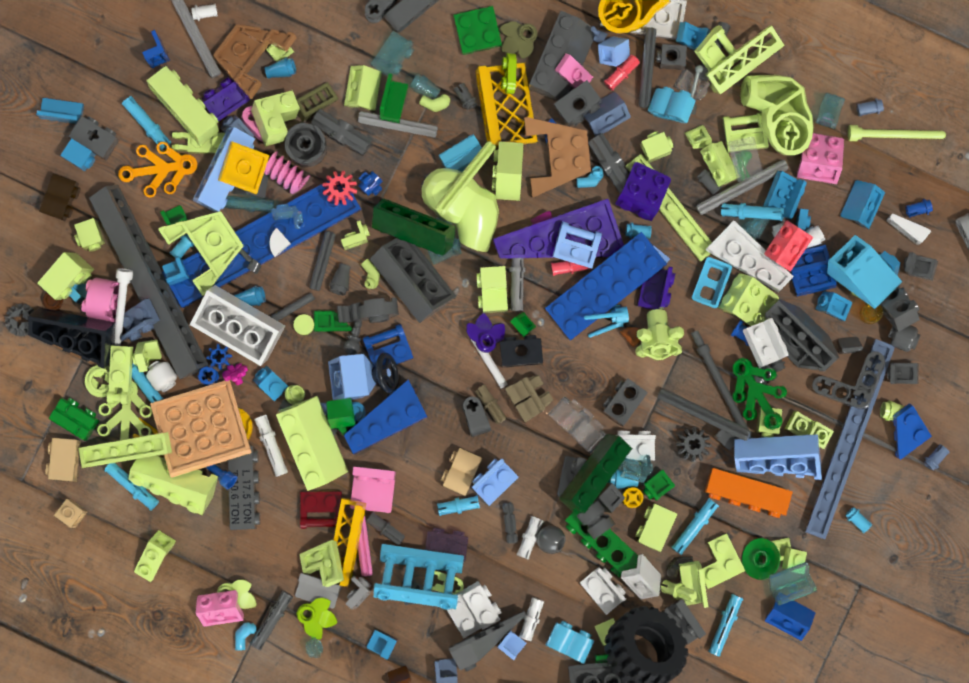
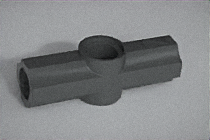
(341, 132)
(609, 161)

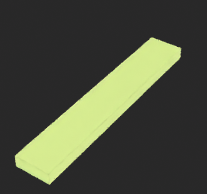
(680, 219)

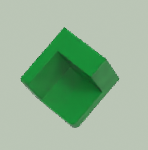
(174, 215)
(340, 413)

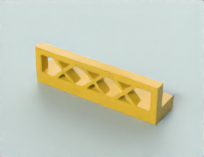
(354, 537)

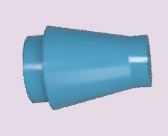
(282, 68)
(253, 296)

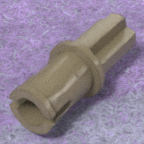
(490, 404)

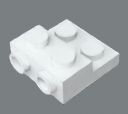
(474, 610)

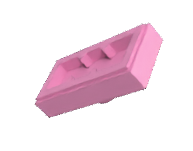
(572, 71)

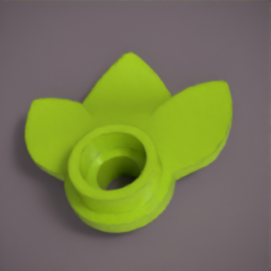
(319, 618)

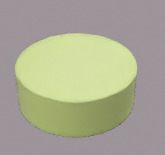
(303, 324)

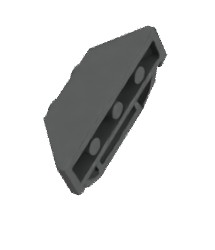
(805, 340)

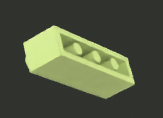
(183, 105)

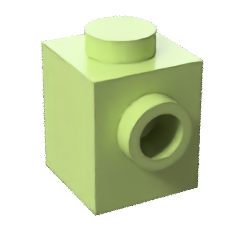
(656, 146)
(89, 235)

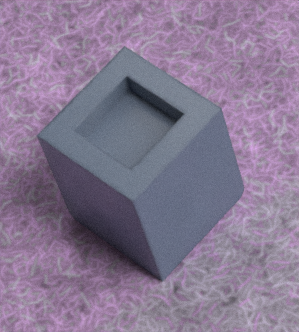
(446, 671)

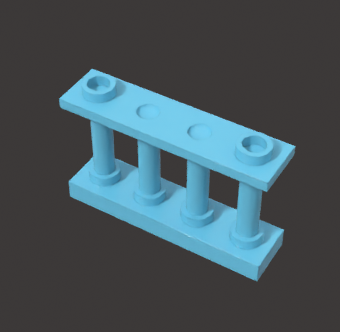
(418, 558)

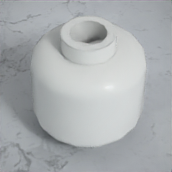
(161, 376)

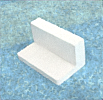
(644, 579)

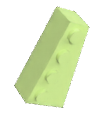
(188, 489)

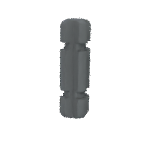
(510, 523)

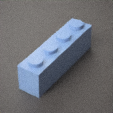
(212, 192)

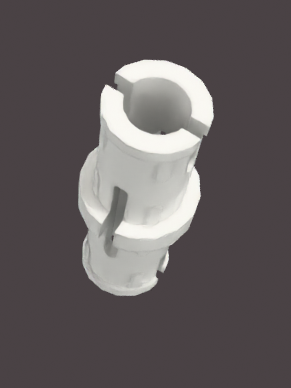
(529, 537)
(531, 619)

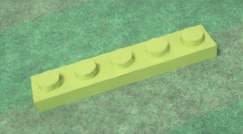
(125, 450)

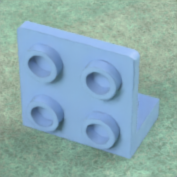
(494, 481)

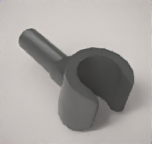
(253, 266)

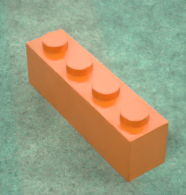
(748, 492)

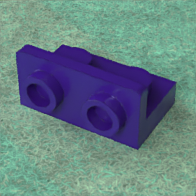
(224, 98)

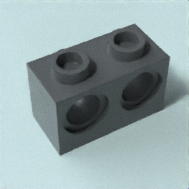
(900, 309)
(628, 405)

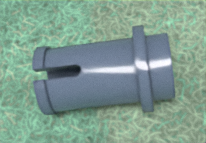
(870, 107)
(936, 457)

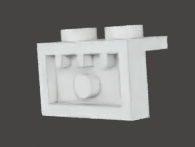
(765, 342)
(642, 444)
(603, 590)

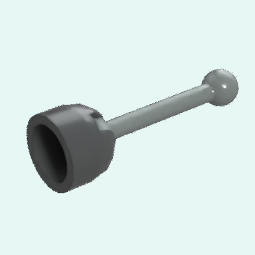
(698, 69)

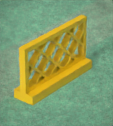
(488, 103)

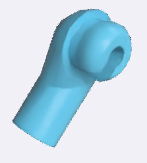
(592, 180)
(242, 633)

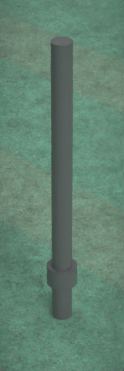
(703, 350)

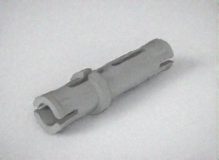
(517, 273)

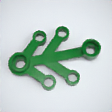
(756, 391)

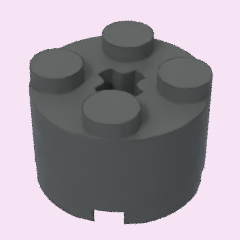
(298, 153)

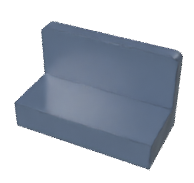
(611, 113)

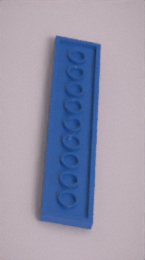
(317, 217)

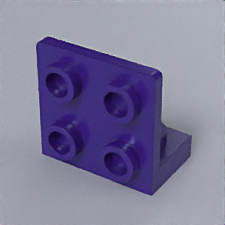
(655, 290)

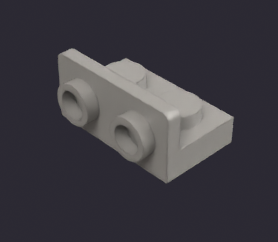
(357, 596)

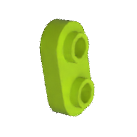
(508, 82)

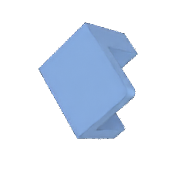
(614, 51)
(511, 644)

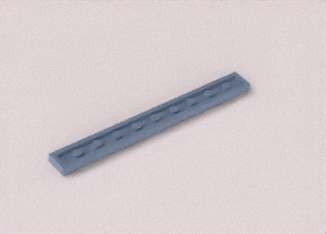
(845, 451)

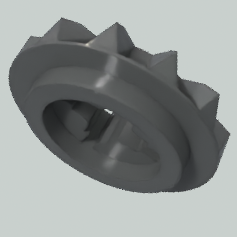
(16, 311)

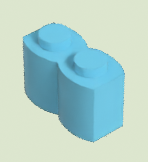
(671, 104)
(570, 642)

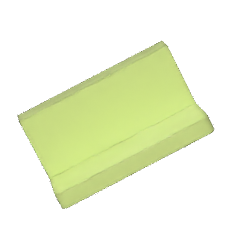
(363, 87)
(693, 578)

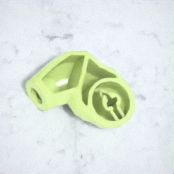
(784, 111)
(473, 210)

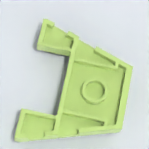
(213, 240)

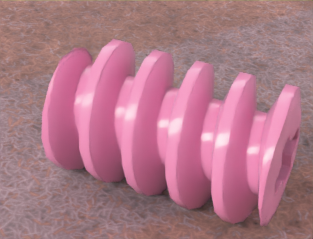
(285, 174)

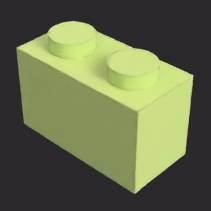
(656, 527)

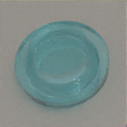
(314, 648)

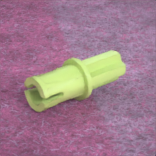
(679, 591)

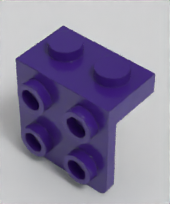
(643, 191)

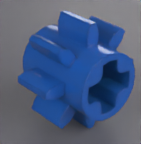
(370, 183)
(223, 360)

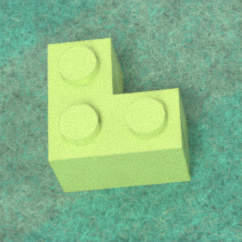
(271, 113)
(508, 171)
(64, 274)
(494, 291)

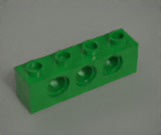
(614, 543)

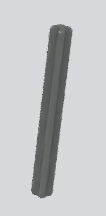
(704, 414)

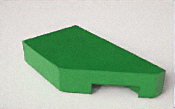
(328, 322)

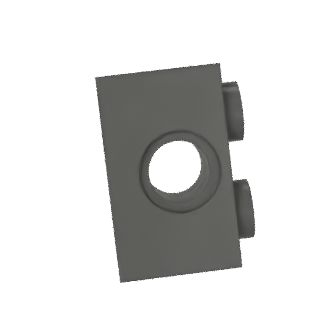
(584, 93)

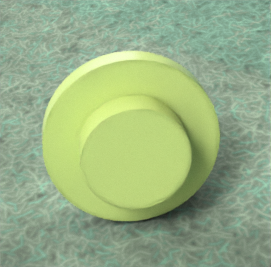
(294, 394)

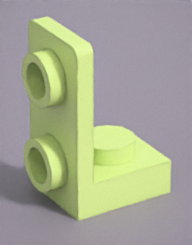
(153, 555)

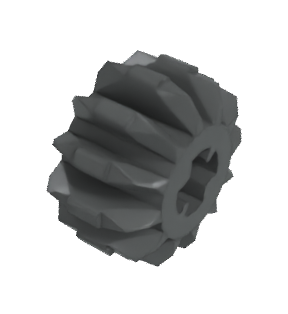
(691, 437)

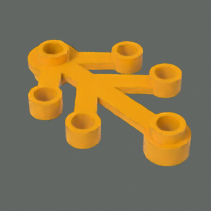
(160, 167)

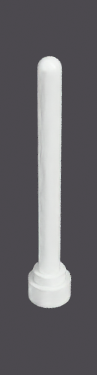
(124, 277)

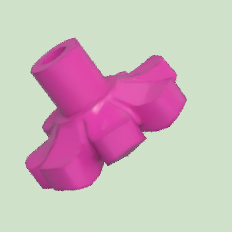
(235, 373)

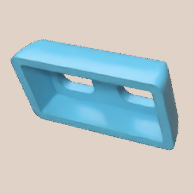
(718, 286)

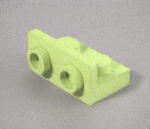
(719, 163)

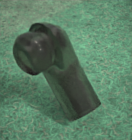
(673, 567)

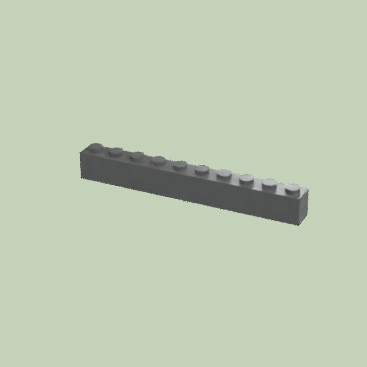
(148, 280)

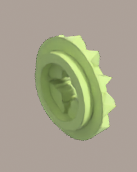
(91, 383)

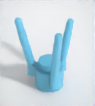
(617, 314)

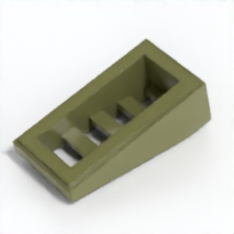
(303, 115)

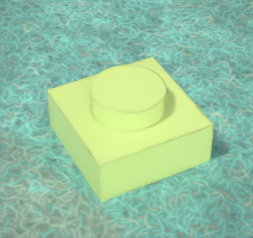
(793, 558)

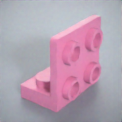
(822, 159)
(373, 488)

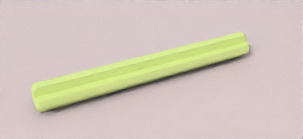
(465, 177)

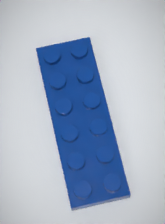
(606, 285)

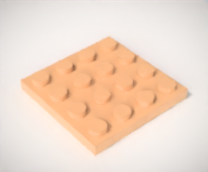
(201, 428)

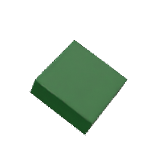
(523, 324)

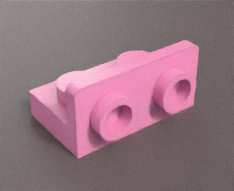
(219, 608)

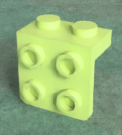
(748, 299)

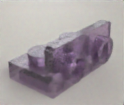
(447, 543)

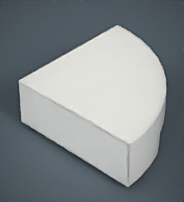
(278, 242)

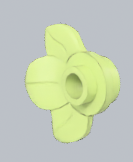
(245, 598)

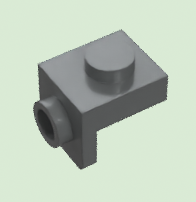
(920, 266)
(903, 373)

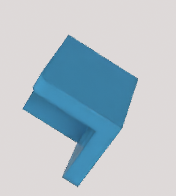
(175, 271)
(382, 644)

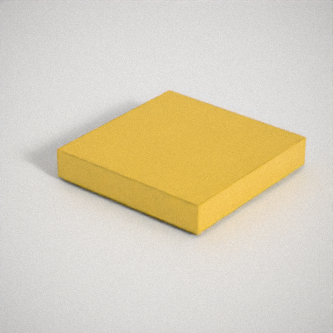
(243, 167)

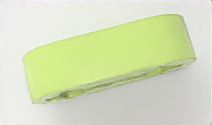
(440, 588)

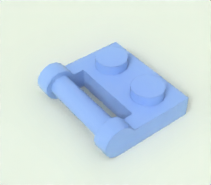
(574, 251)

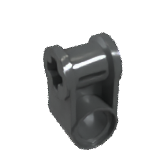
(382, 6)
(476, 421)

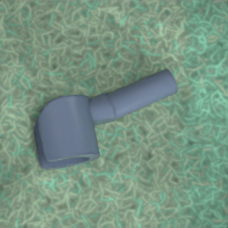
(599, 36)

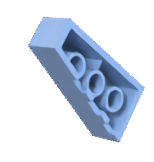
(779, 455)

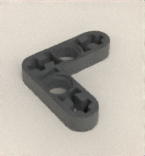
(860, 388)

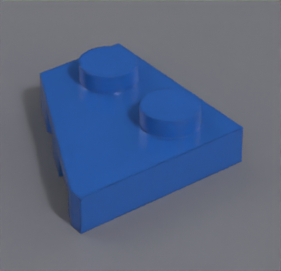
(909, 431)

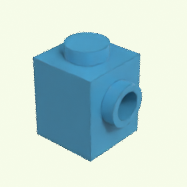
(78, 155)

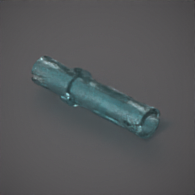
(252, 204)

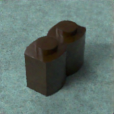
(59, 197)

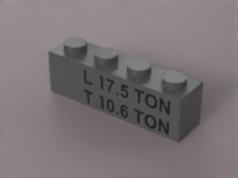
(243, 493)

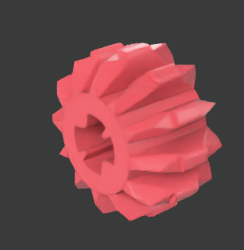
(345, 182)

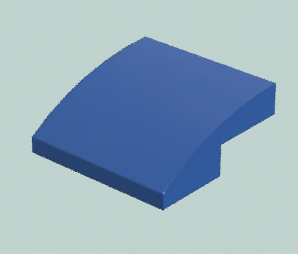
(811, 272)

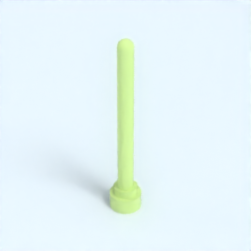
(856, 133)

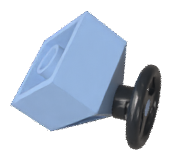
(356, 376)

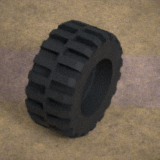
(660, 632)

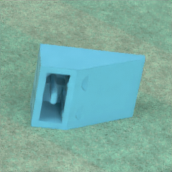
(863, 272)

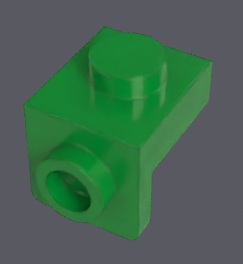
(658, 486)

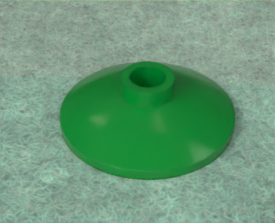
(753, 558)

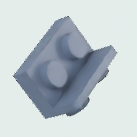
(139, 320)

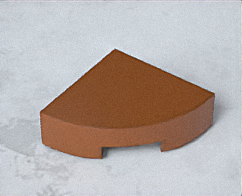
(630, 335)

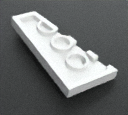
(747, 255)

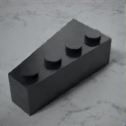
(74, 334)

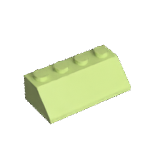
(312, 443)

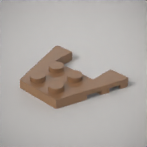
(244, 48)
(567, 153)

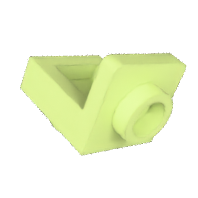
(146, 352)

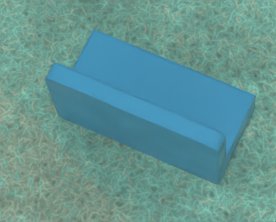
(60, 111)
(863, 203)

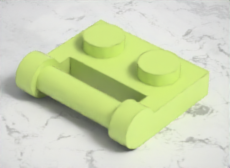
(711, 54)
(758, 133)

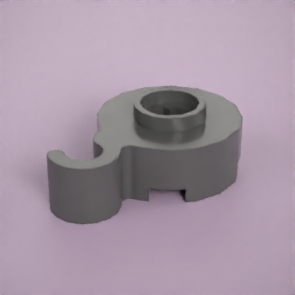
(373, 311)

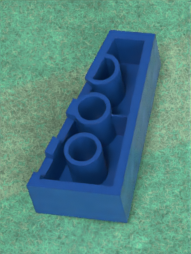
(387, 419)

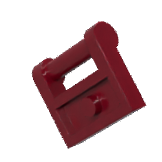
(319, 503)

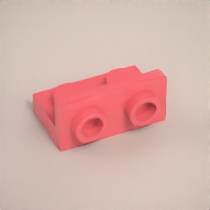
(788, 245)

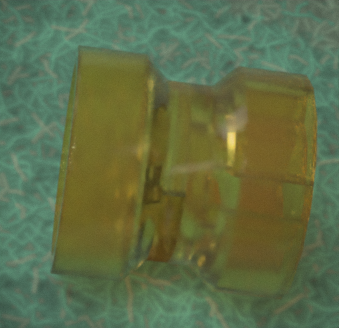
(873, 314)

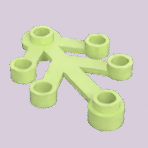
(126, 415)

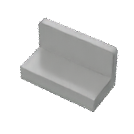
(312, 588)

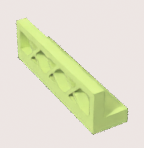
(747, 63)

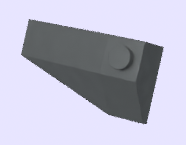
(474, 648)

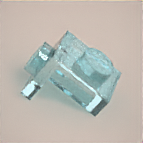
(830, 110)
(284, 212)

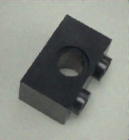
(511, 359)

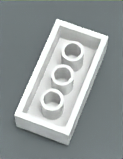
(237, 325)

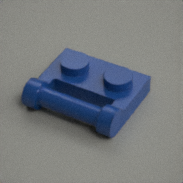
(399, 351)

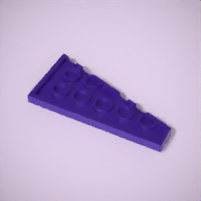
(540, 238)

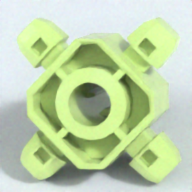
(659, 339)

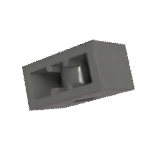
(103, 145)

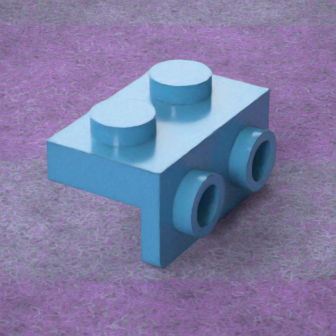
(785, 193)

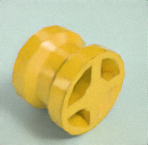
(635, 497)

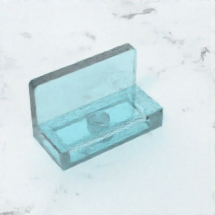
(791, 583)

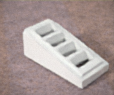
(911, 230)

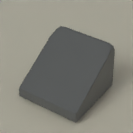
(849, 345)

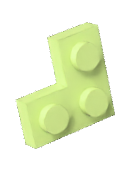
(326, 559)
(726, 564)

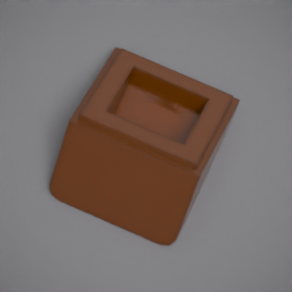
(399, 675)

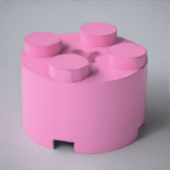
(101, 299)

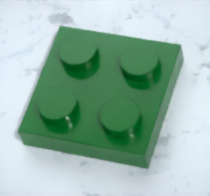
(477, 30)

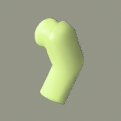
(437, 104)
(372, 274)

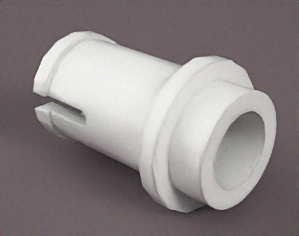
(204, 11)

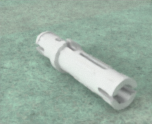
(271, 446)

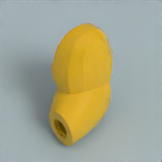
(628, 15)

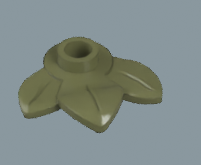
(516, 40)

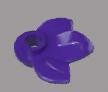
(485, 331)

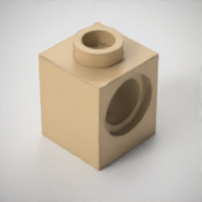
(70, 513)

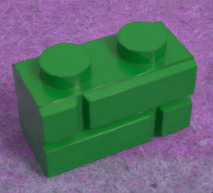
(74, 419)

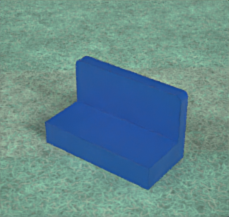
(157, 54)
(791, 618)

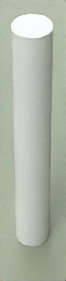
(492, 367)

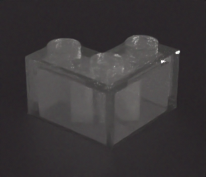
(578, 423)

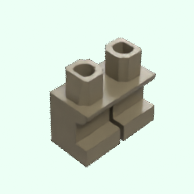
(525, 389)

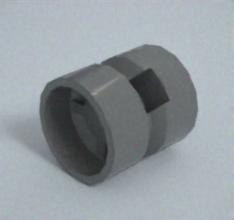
(596, 520)

